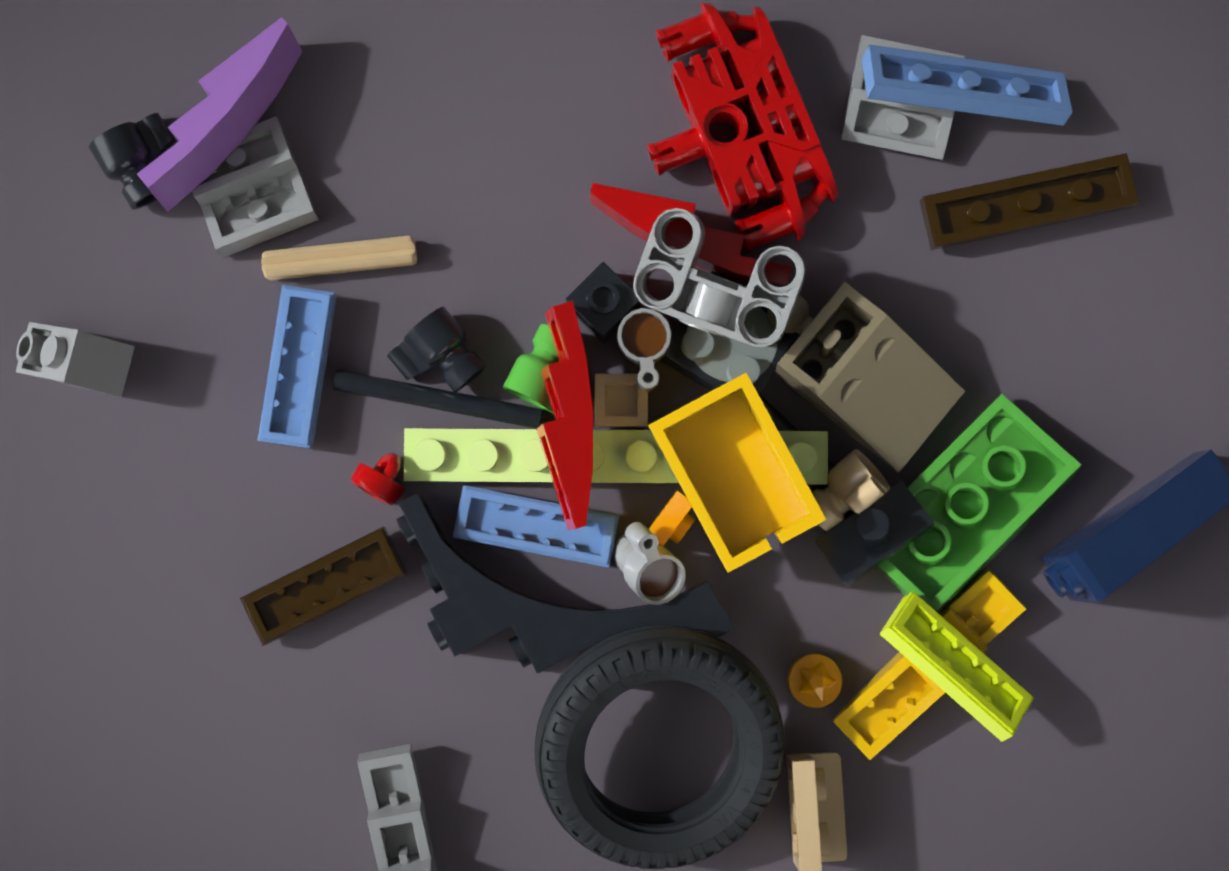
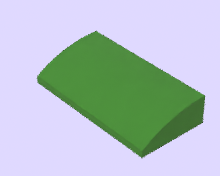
(979, 501)

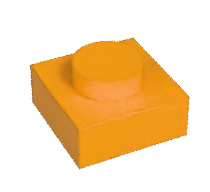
(673, 520)

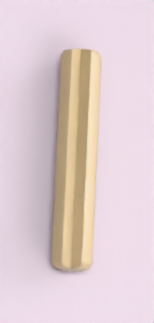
(339, 258)

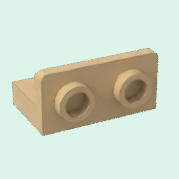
(816, 809)

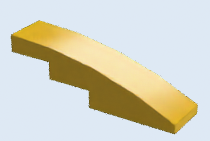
(902, 690)

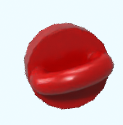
(380, 480)

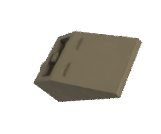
(871, 385)

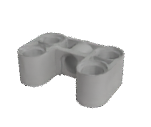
(710, 300)

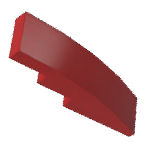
(720, 249)
(569, 438)

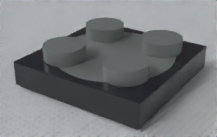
(718, 359)

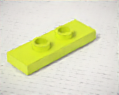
(957, 666)

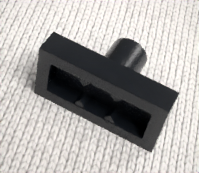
(875, 534)

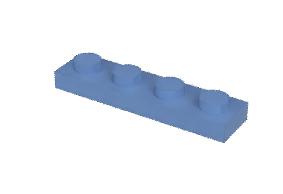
(966, 85)

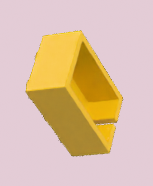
(736, 472)

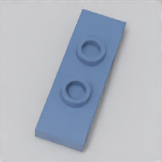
(297, 367)
(533, 527)

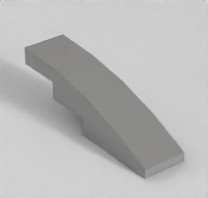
(396, 810)

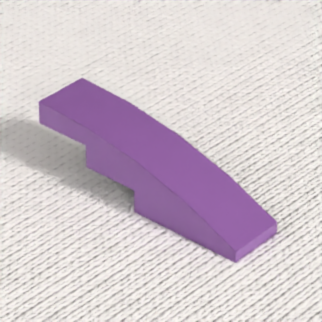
(236, 100)

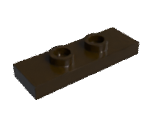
(323, 586)

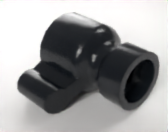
(128, 150)
(440, 343)

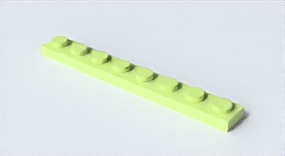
(519, 457)

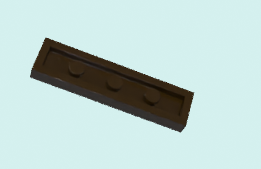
(1029, 201)

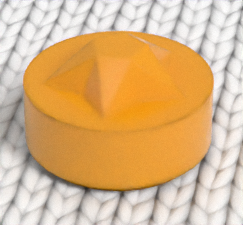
(814, 680)

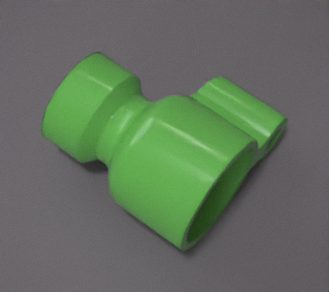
(526, 377)

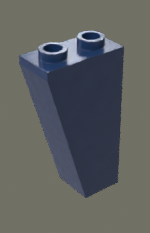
(1138, 529)

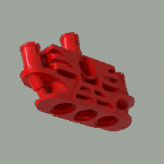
(775, 113)

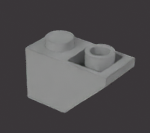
(74, 358)

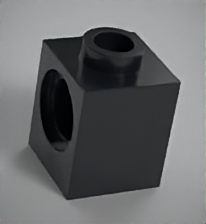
(603, 302)

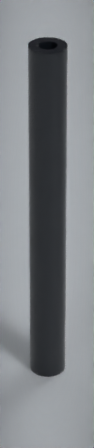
(437, 399)

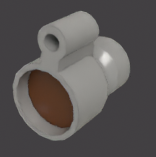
(644, 340)
(647, 565)

